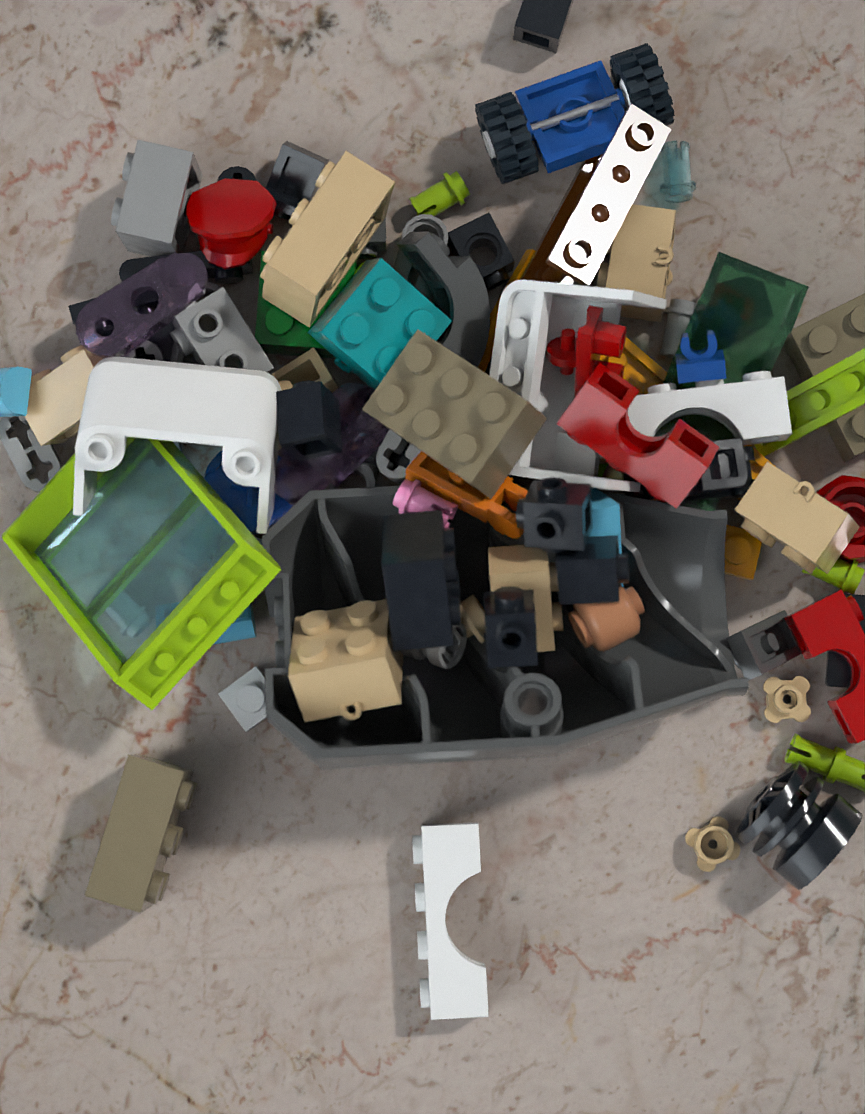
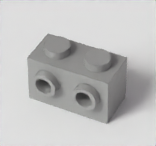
(218, 335)

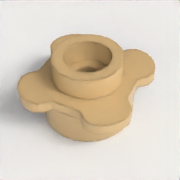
(473, 617)
(777, 689)
(725, 848)

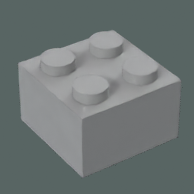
(155, 201)

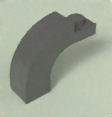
(456, 291)

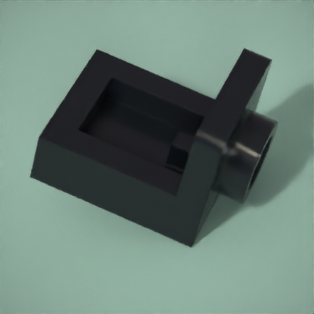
(294, 178)

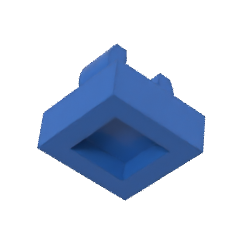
(700, 364)

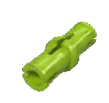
(830, 763)

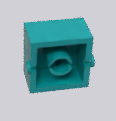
(375, 321)

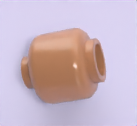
(607, 623)

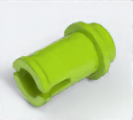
(441, 195)
(842, 575)

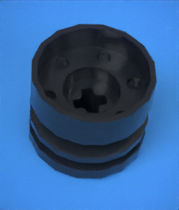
(793, 820)

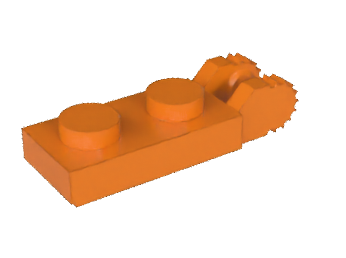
(469, 499)

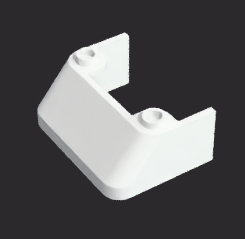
(526, 322)
(180, 405)

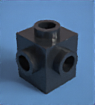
(556, 515)

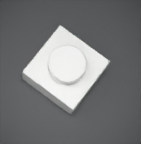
(247, 699)

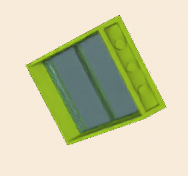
(146, 568)

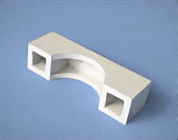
(749, 409)
(455, 981)

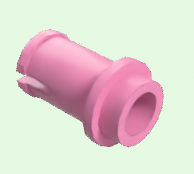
(414, 498)

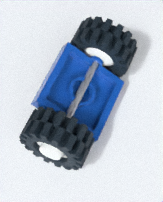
(571, 113)

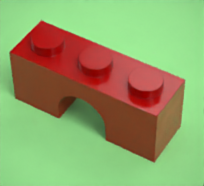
(662, 464)
(835, 626)

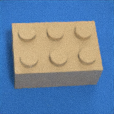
(325, 237)

